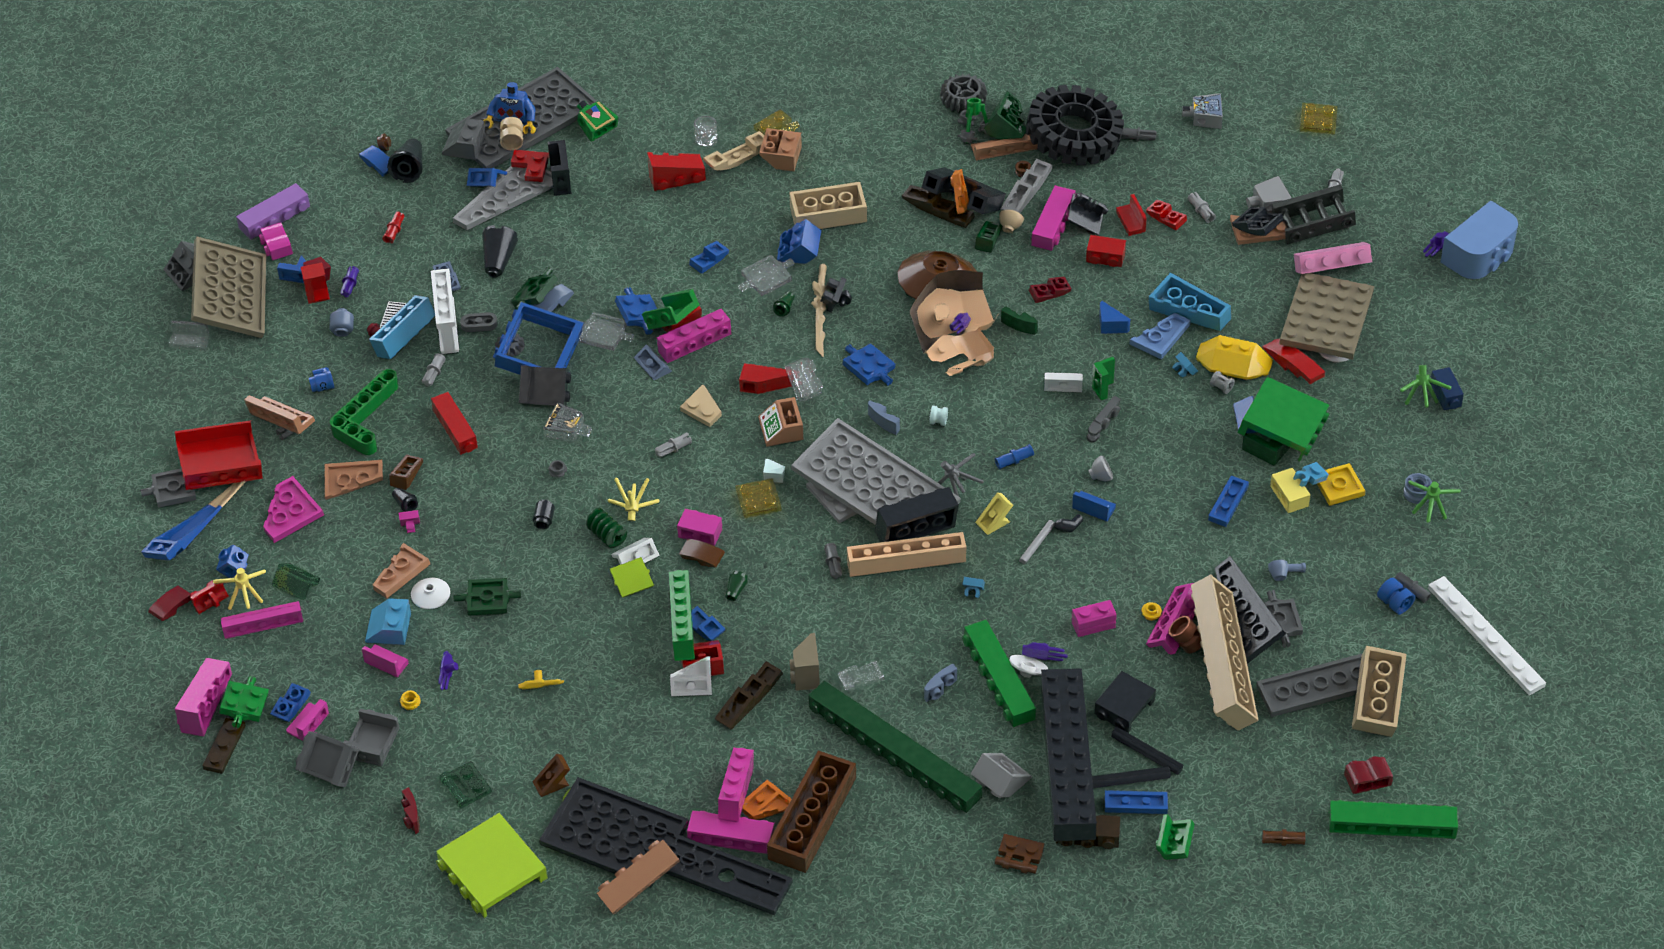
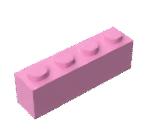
(1332, 258)

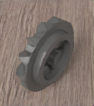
(516, 347)

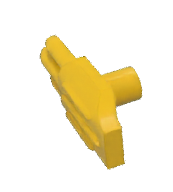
(538, 682)

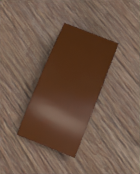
(702, 552)

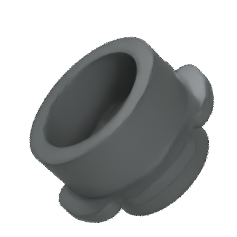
(557, 468)

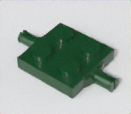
(535, 289)
(487, 596)

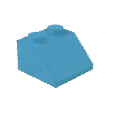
(389, 622)

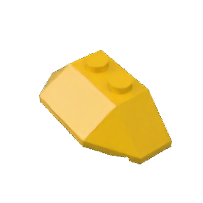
(1234, 357)

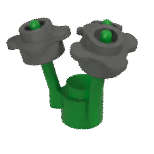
(969, 116)

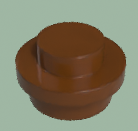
(384, 142)

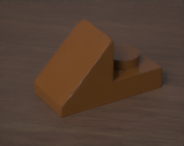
(552, 776)

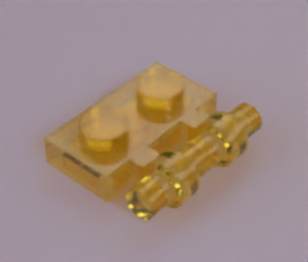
(776, 121)

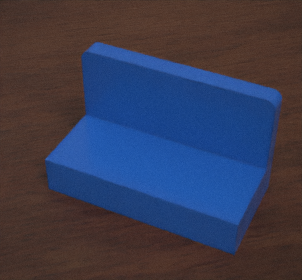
(483, 177)
(1093, 505)

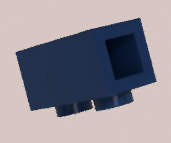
(1448, 398)

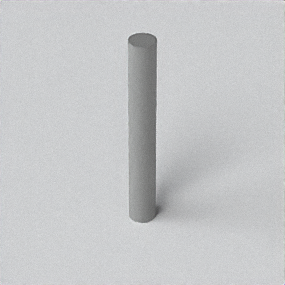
(1037, 541)

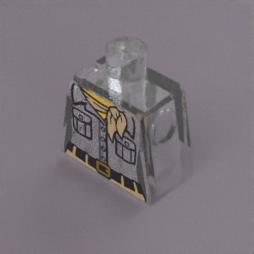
(565, 425)

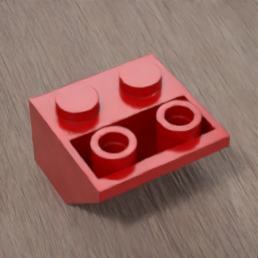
(708, 649)

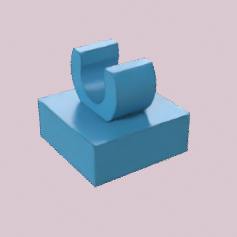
(1185, 364)
(973, 584)

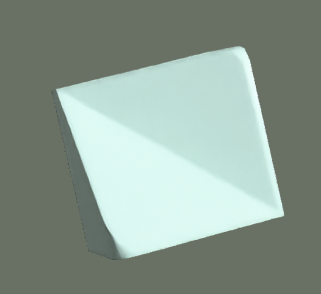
(774, 471)

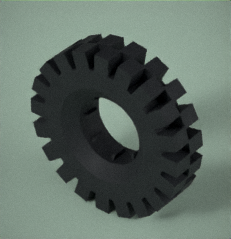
(1084, 144)

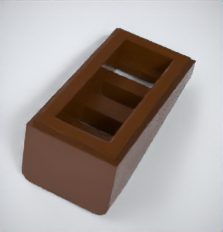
(405, 480)

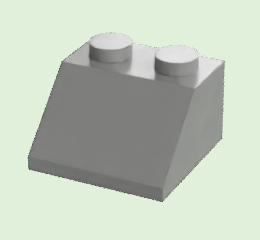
(999, 774)

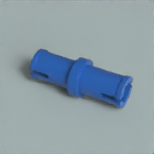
(1014, 456)

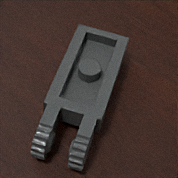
(1103, 419)

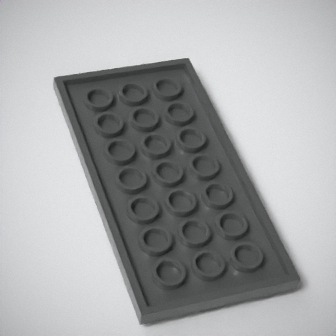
(556, 107)

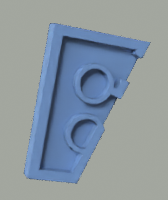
(1161, 337)

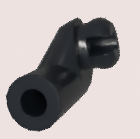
(1069, 525)

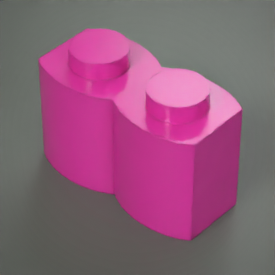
(276, 241)

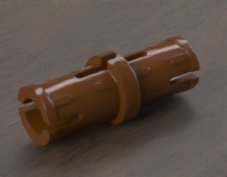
(1283, 837)

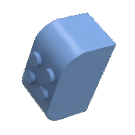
(1481, 242)

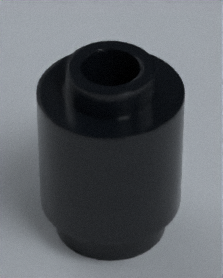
(543, 514)

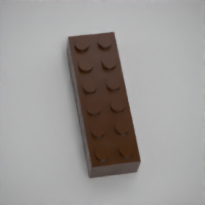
(811, 811)

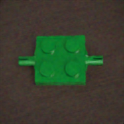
(244, 701)

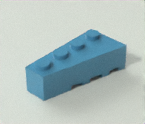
(1189, 301)

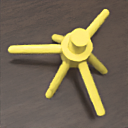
(632, 505)
(242, 582)

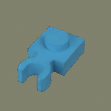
(1311, 473)

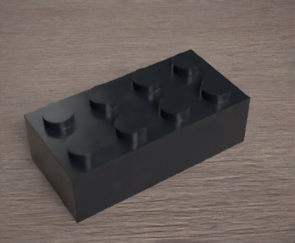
(917, 516)

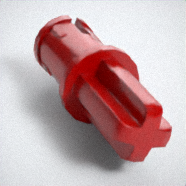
(393, 228)

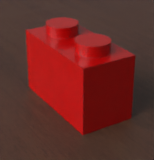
(1106, 251)

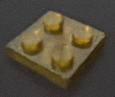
(1318, 118)
(758, 498)

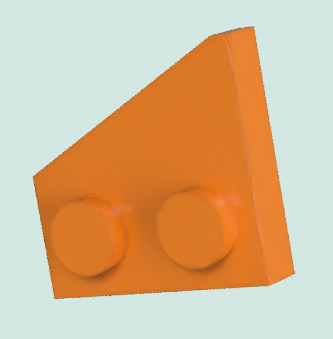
(960, 191)
(765, 801)

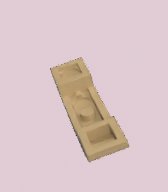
(737, 155)

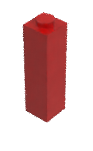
(454, 423)

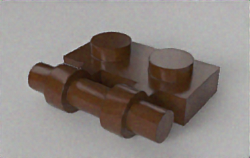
(1021, 849)

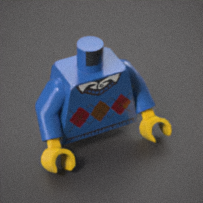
(512, 104)

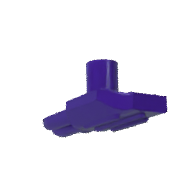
(1436, 243)
(961, 320)
(1041, 651)
(446, 669)

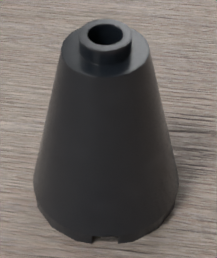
(406, 162)
(497, 248)

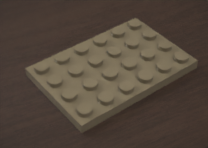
(229, 287)
(1327, 315)

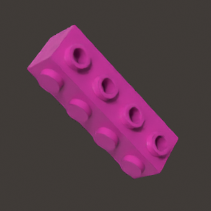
(694, 335)

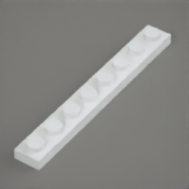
(1486, 635)

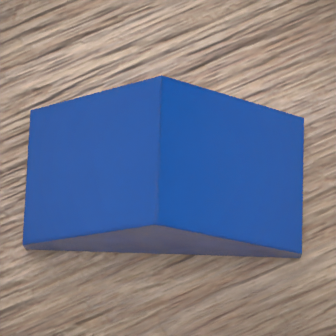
(1112, 320)

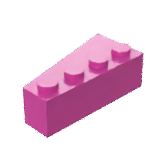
(202, 697)

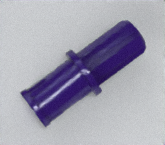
(349, 281)

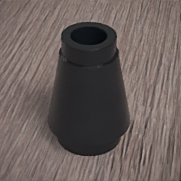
(405, 500)

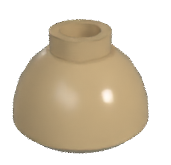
(1010, 220)

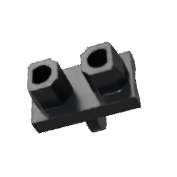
(837, 296)

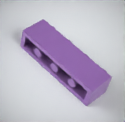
(273, 210)

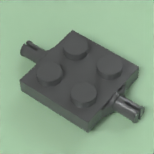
(169, 488)
(1286, 615)

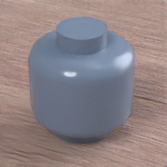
(341, 322)

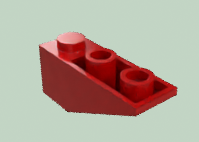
(762, 379)

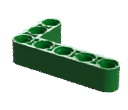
(346, 422)

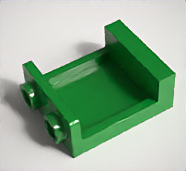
(676, 308)

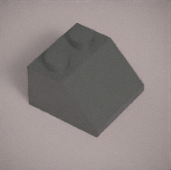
(465, 139)

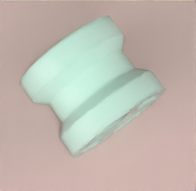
(938, 415)

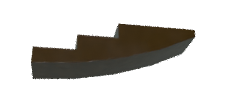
(937, 206)
(748, 696)

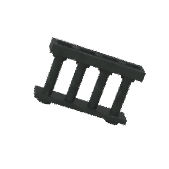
(1310, 202)

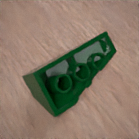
(1006, 119)

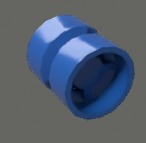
(1396, 596)

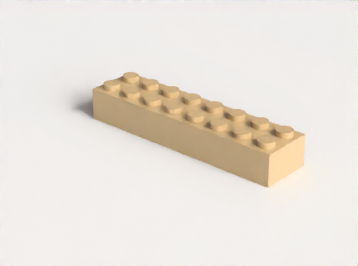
(1224, 653)

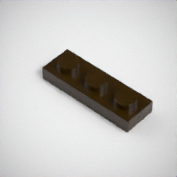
(223, 746)

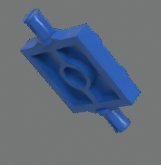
(632, 307)
(869, 364)

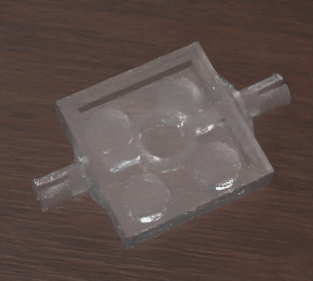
(766, 275)
(604, 331)

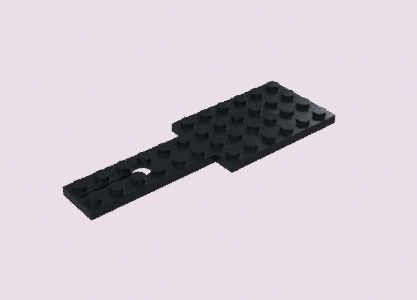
(615, 828)

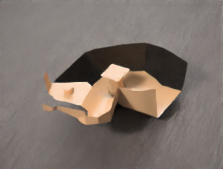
(938, 307)

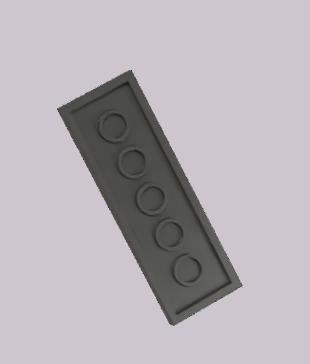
(1310, 686)

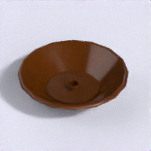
(923, 266)

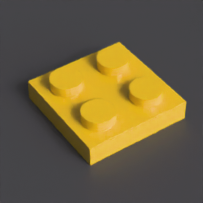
(1341, 485)

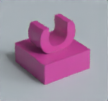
(409, 519)

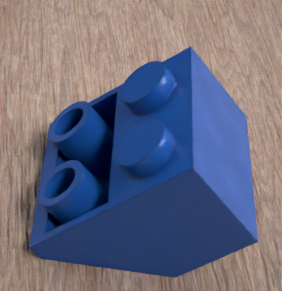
(799, 243)

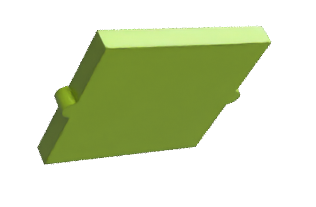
(631, 577)

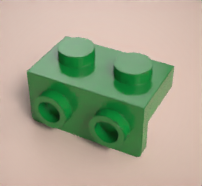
(1174, 838)

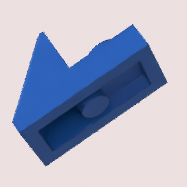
(291, 272)

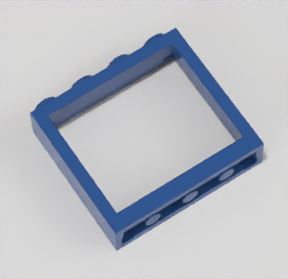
(544, 318)

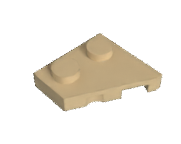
(702, 407)

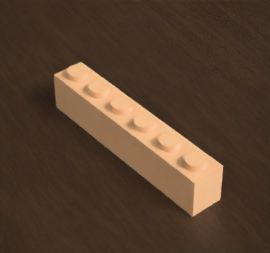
(906, 554)

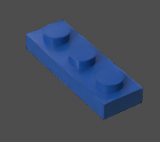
(1228, 501)
(1136, 802)

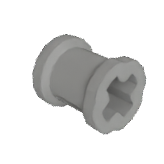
(1222, 382)

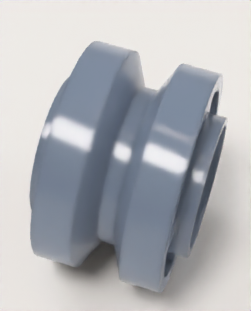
(1413, 493)

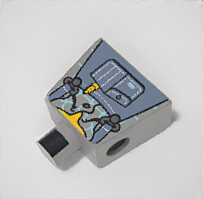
(1205, 111)

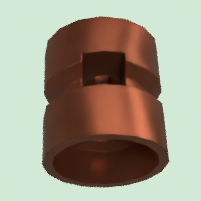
(1186, 634)

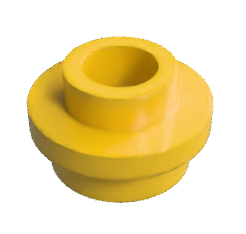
(1151, 615)
(407, 696)

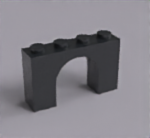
(982, 197)

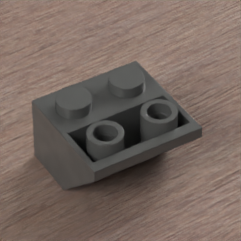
(181, 265)

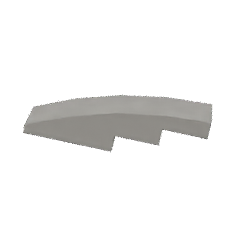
(1027, 187)

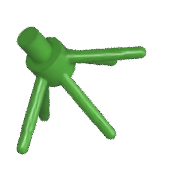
(1423, 379)
(1432, 494)

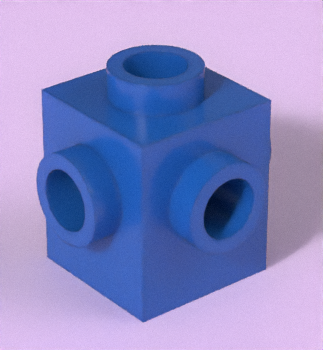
(230, 560)

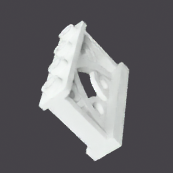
(445, 311)

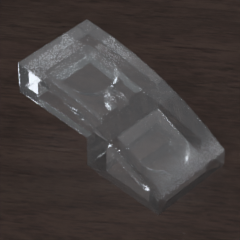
(858, 677)

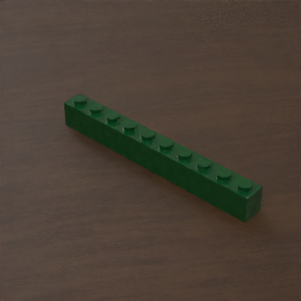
(895, 747)

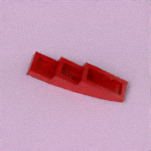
(1295, 361)

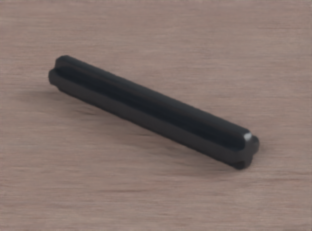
(1147, 750)
(1131, 777)

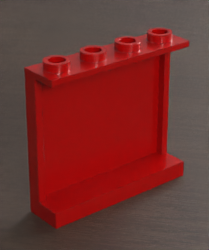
(218, 455)

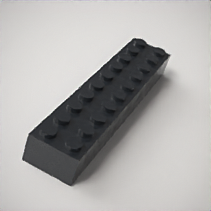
(1068, 755)

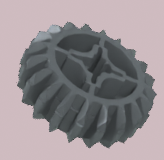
(959, 89)

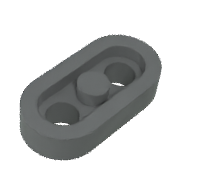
(478, 322)

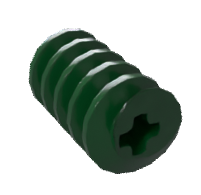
(606, 528)

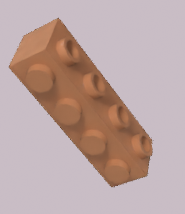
(638, 876)

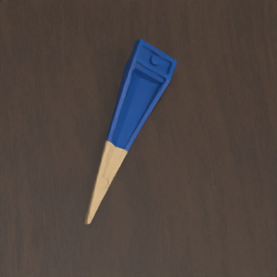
(179, 537)

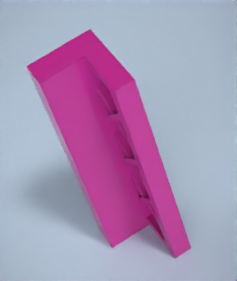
(1183, 607)
(261, 619)

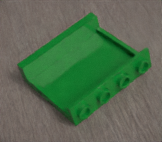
(1286, 416)

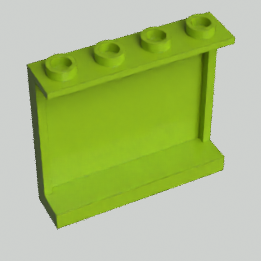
(489, 863)

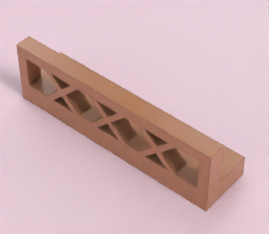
(1002, 147)
(279, 414)

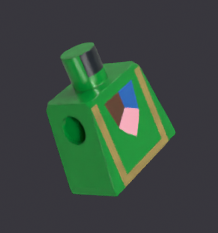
(596, 119)

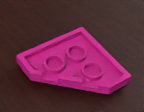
(290, 510)

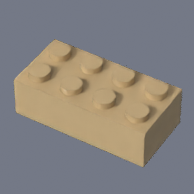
(829, 205)
(1379, 691)

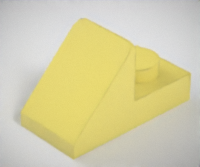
(994, 514)

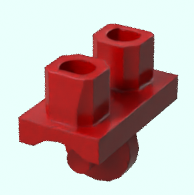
(208, 597)

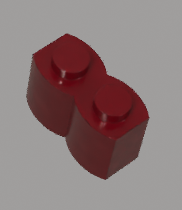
(1368, 774)

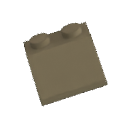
(805, 665)

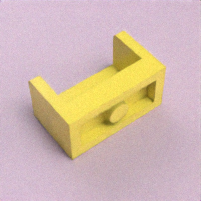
(1289, 490)

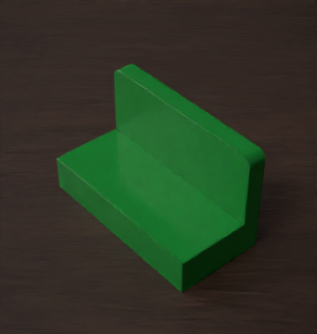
(1103, 376)

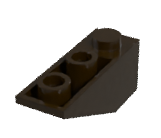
(1106, 834)

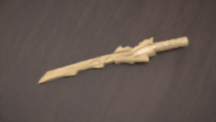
(819, 289)

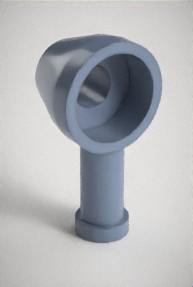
(1279, 569)

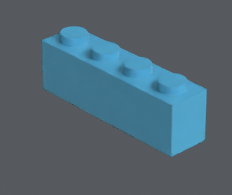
(402, 327)

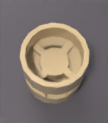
(511, 133)

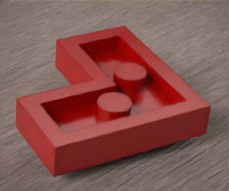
(534, 161)

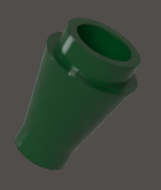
(783, 304)
(736, 584)

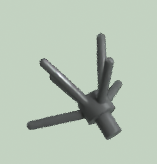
(953, 472)

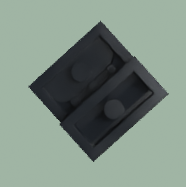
(1257, 221)

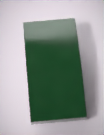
(1022, 323)

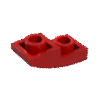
(1163, 213)

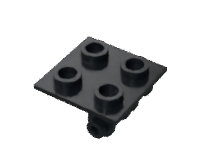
(1086, 213)

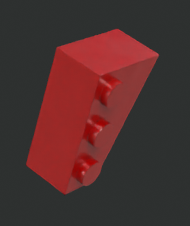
(674, 171)

